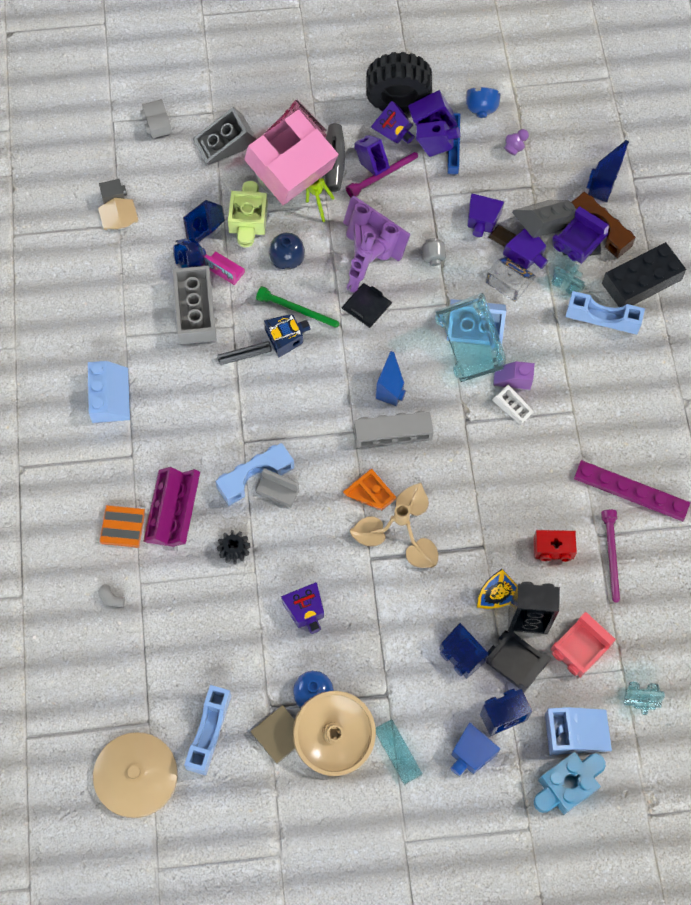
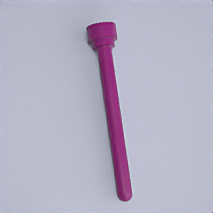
(355, 188)
(609, 517)

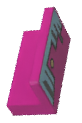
(224, 267)

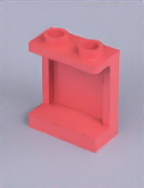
(582, 645)

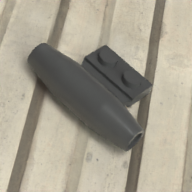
(336, 139)

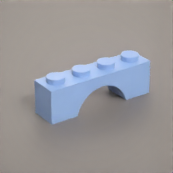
(585, 309)
(233, 484)
(212, 719)

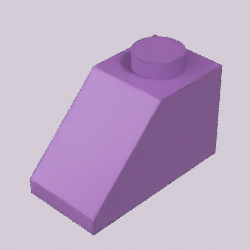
(516, 375)

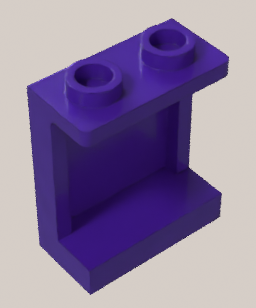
(581, 236)

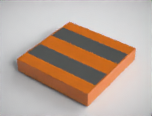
(122, 526)

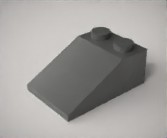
(224, 137)

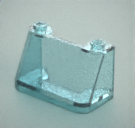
(472, 337)

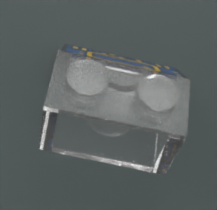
(509, 278)

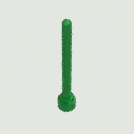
(265, 295)

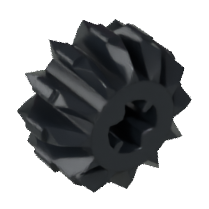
(237, 541)

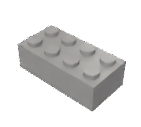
(194, 305)

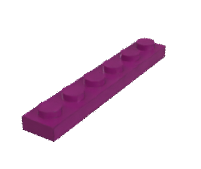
(632, 490)

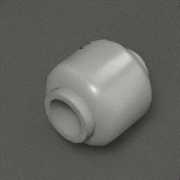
(434, 251)

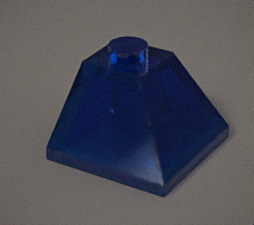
(203, 220)

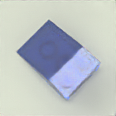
(604, 176)

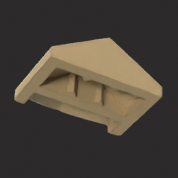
(118, 213)

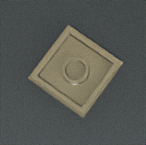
(276, 734)

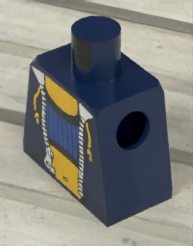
(285, 333)

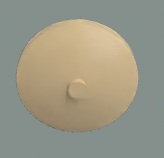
(334, 733)
(135, 775)

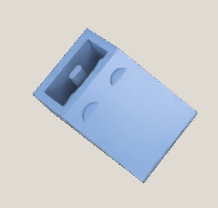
(577, 730)

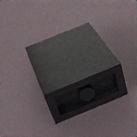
(517, 660)

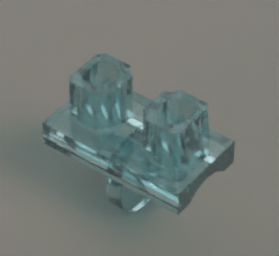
(561, 275)
(644, 699)

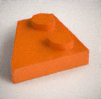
(371, 491)

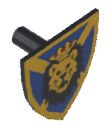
(496, 591)

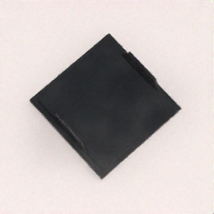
(367, 305)

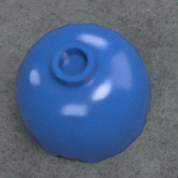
(482, 102)
(309, 685)

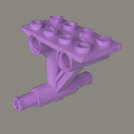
(373, 238)

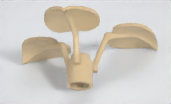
(411, 501)

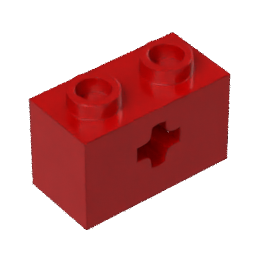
(562, 539)

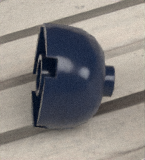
(286, 251)

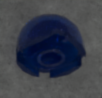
(188, 253)

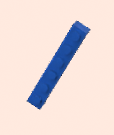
(454, 153)

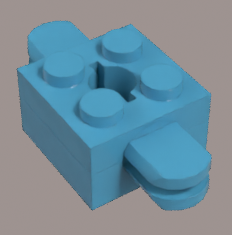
(569, 783)

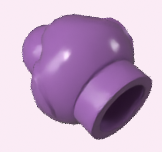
(515, 142)

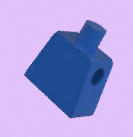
(473, 751)

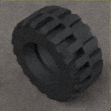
(398, 79)

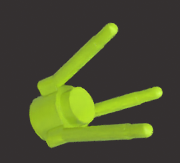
(316, 189)

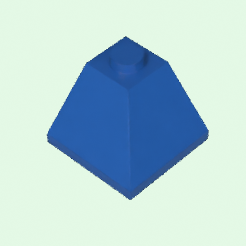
(390, 383)

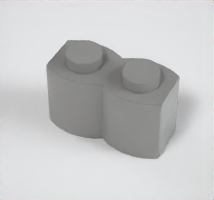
(156, 118)

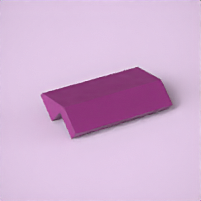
(171, 507)

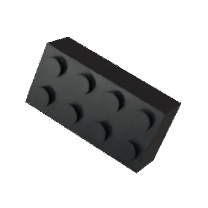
(644, 276)
(534, 608)

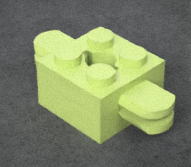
(247, 213)

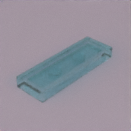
(398, 752)

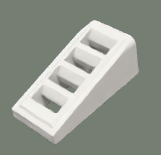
(512, 395)

